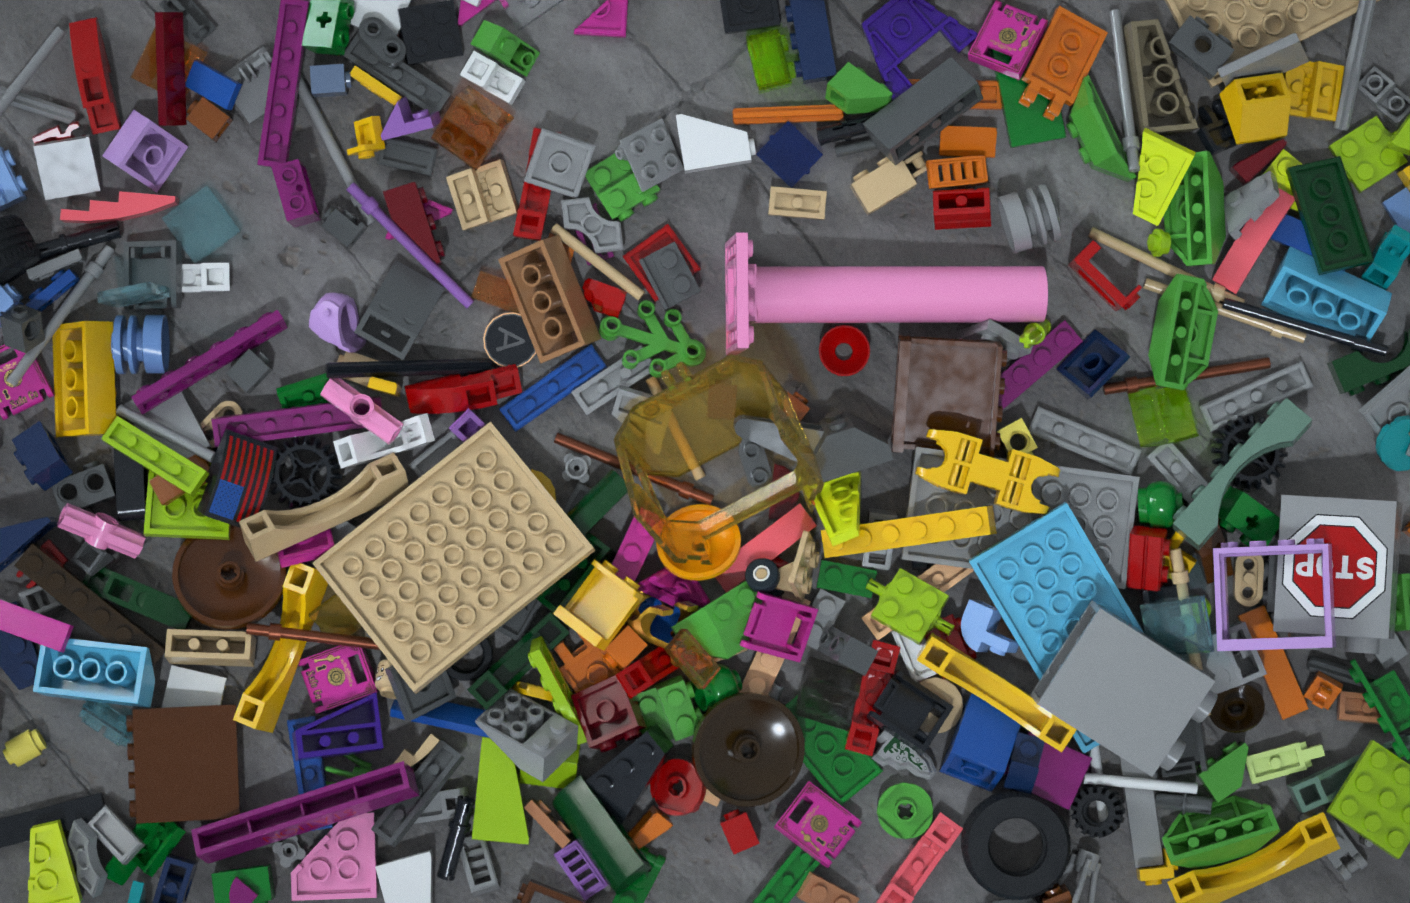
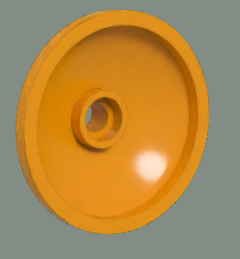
(722, 547)

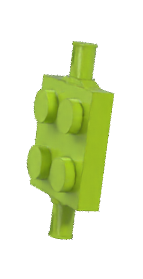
(1366, 154)
(910, 606)

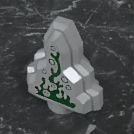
(901, 757)

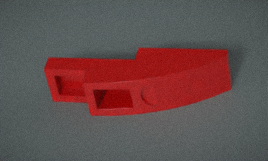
(93, 75)
(459, 393)

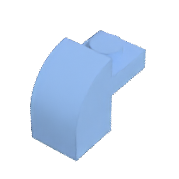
(980, 627)

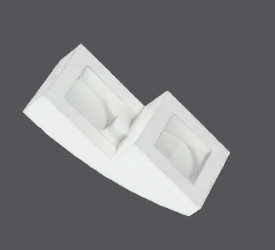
(492, 78)
(205, 277)

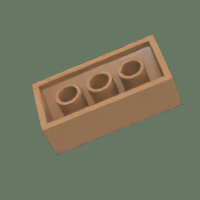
(549, 298)

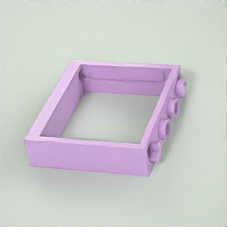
(1260, 548)

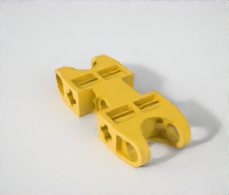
(1009, 478)

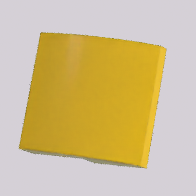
(1315, 90)

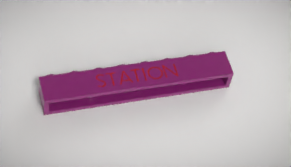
(305, 812)

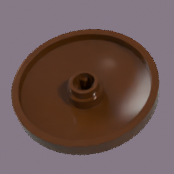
(224, 583)

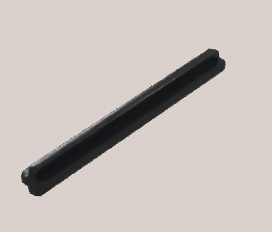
(407, 368)

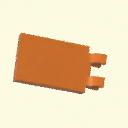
(1061, 61)
(583, 666)

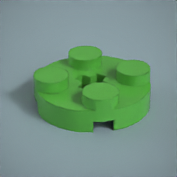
(903, 794)

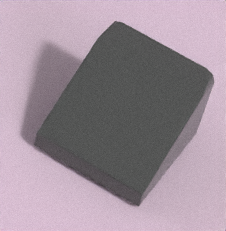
(91, 558)

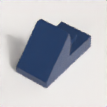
(1024, 763)

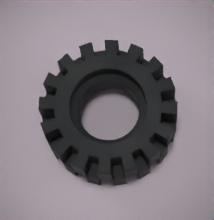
(1114, 806)

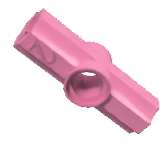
(348, 398)
(101, 530)

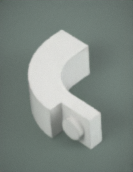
(368, 447)

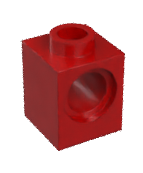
(739, 831)

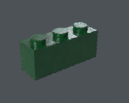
(565, 588)

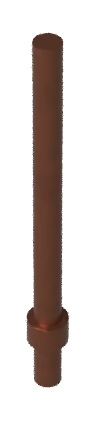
(1133, 384)
(684, 489)
(276, 631)

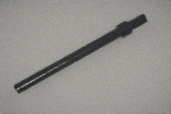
(1357, 342)

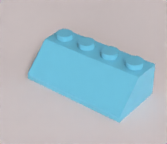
(1327, 300)
(97, 673)

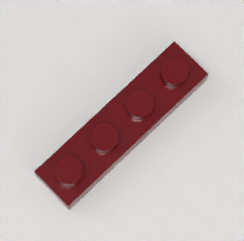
(170, 68)

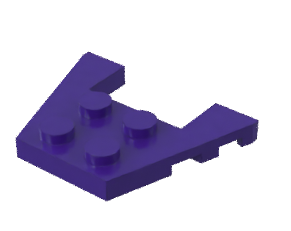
(903, 28)

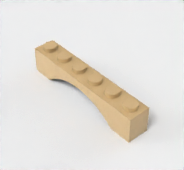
(277, 530)

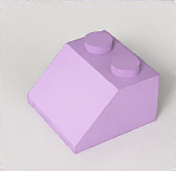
(145, 151)

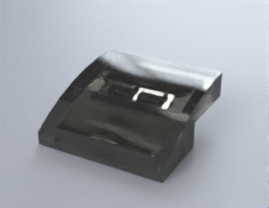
(828, 693)

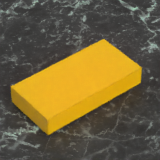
(384, 386)

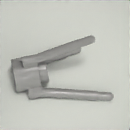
(1086, 863)

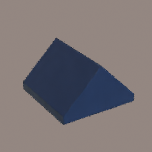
(1092, 364)

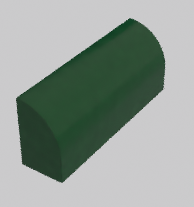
(598, 502)
(601, 835)

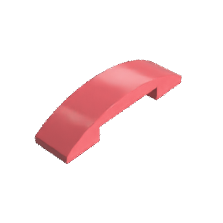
(1251, 243)
(768, 544)
(921, 861)

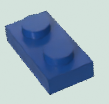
(61, 283)

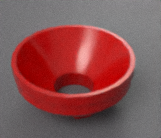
(847, 335)

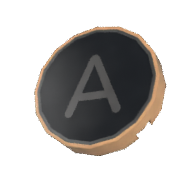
(508, 341)

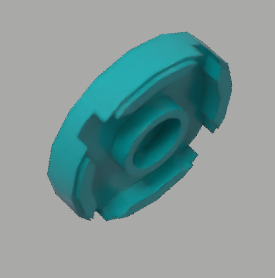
(1393, 444)

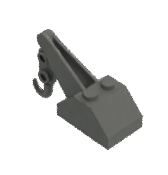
(838, 441)

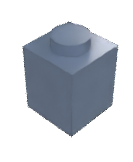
(330, 80)

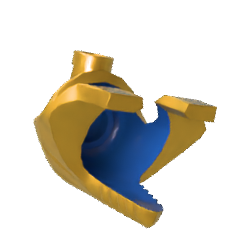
(654, 620)

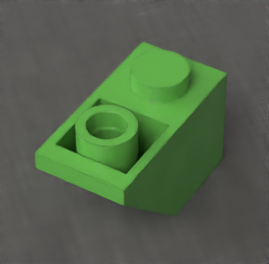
(505, 47)
(856, 91)
(1225, 772)

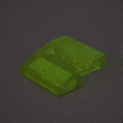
(1162, 416)

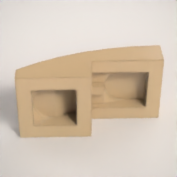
(411, 758)

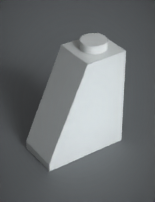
(712, 145)

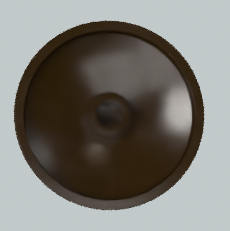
(748, 749)

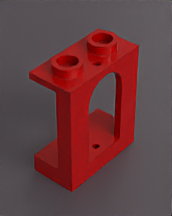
(1099, 282)

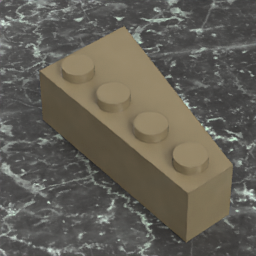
(1155, 82)

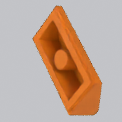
(967, 141)

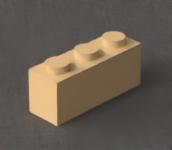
(210, 647)

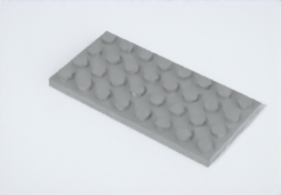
(1099, 501)

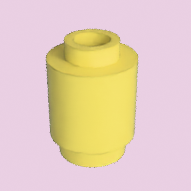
(24, 747)

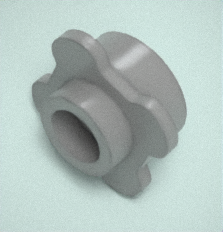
(583, 463)
(287, 858)

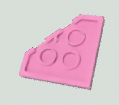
(340, 863)

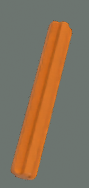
(782, 114)

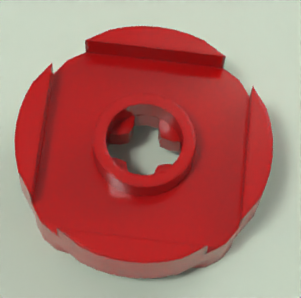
(665, 796)

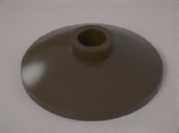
(1242, 699)

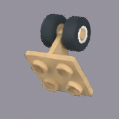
(794, 577)

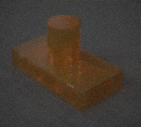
(494, 292)
(692, 659)

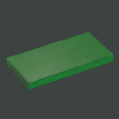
(1025, 124)
(825, 755)

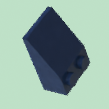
(19, 537)

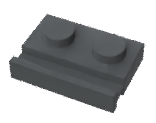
(669, 276)

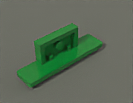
(1391, 702)
(159, 841)

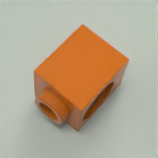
(623, 648)

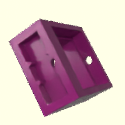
(296, 193)

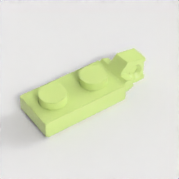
(1281, 761)

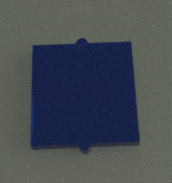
(789, 154)

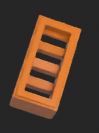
(974, 172)
(650, 826)

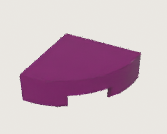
(241, 892)

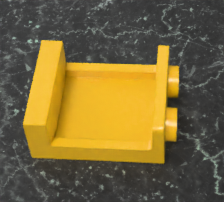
(601, 605)

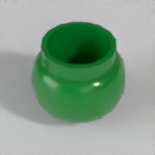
(1158, 504)
(722, 685)

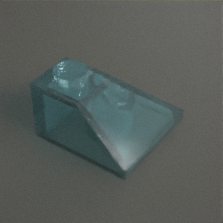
(1179, 624)

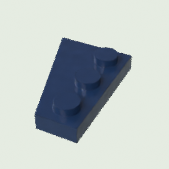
(18, 658)

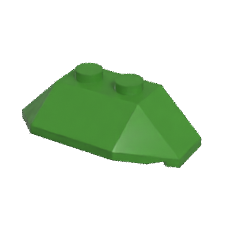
(1096, 134)
(1198, 213)
(1182, 332)
(722, 622)
(1230, 832)

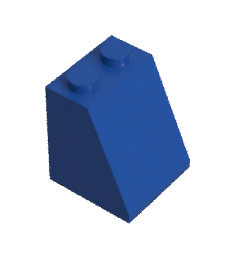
(980, 745)

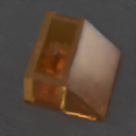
(472, 127)

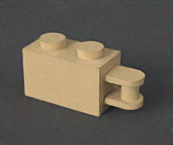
(886, 182)

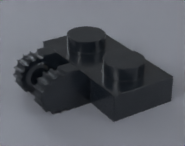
(1215, 134)

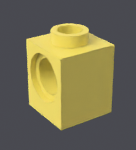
(1017, 428)

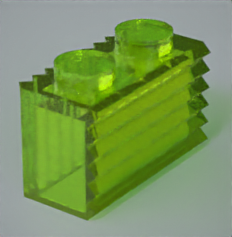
(769, 60)

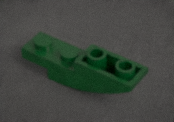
(138, 598)

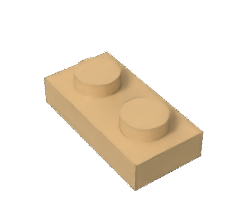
(797, 203)

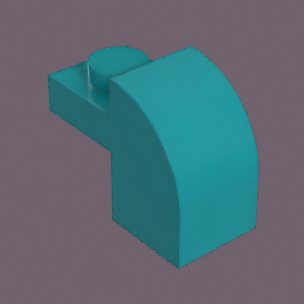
(1388, 258)

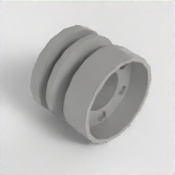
(1029, 218)

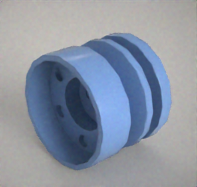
(136, 344)

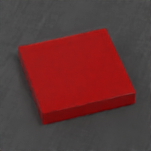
(655, 242)

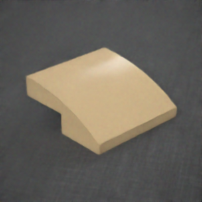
(483, 195)

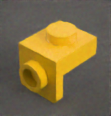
(368, 138)
(1154, 874)

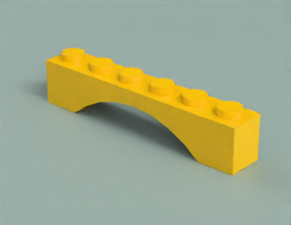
(915, 531)
(995, 690)
(265, 696)
(1297, 847)

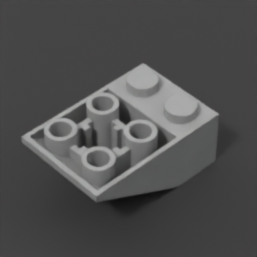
(1231, 667)
(529, 734)

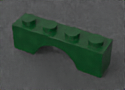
(1355, 370)
(515, 662)

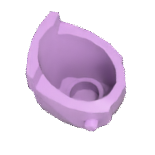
(335, 321)

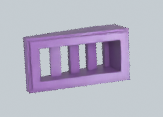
(569, 848)

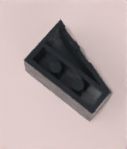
(629, 773)

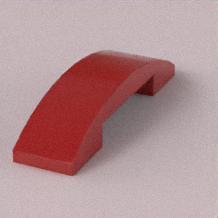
(533, 205)
(645, 671)
(863, 732)

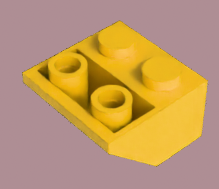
(1257, 108)

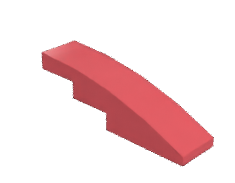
(129, 206)

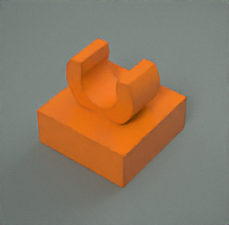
(1323, 690)

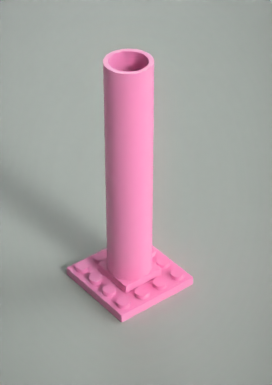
(873, 294)

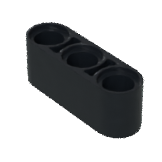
(130, 488)

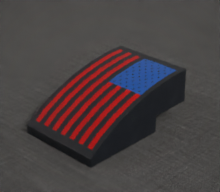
(238, 478)

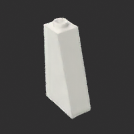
(407, 879)

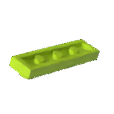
(155, 456)
(553, 681)

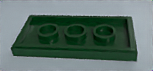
(1329, 215)

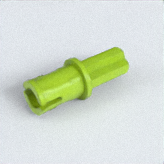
(1035, 333)

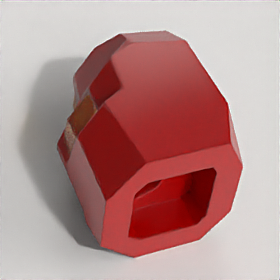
(604, 298)

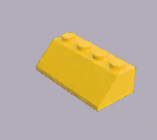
(83, 379)

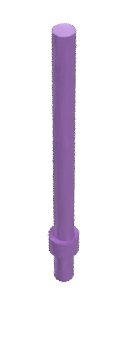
(371, 206)

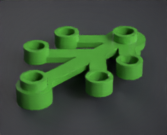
(656, 342)

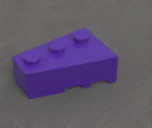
(341, 733)

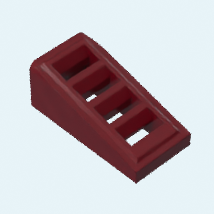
(1249, 167)

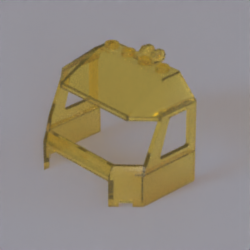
(694, 425)

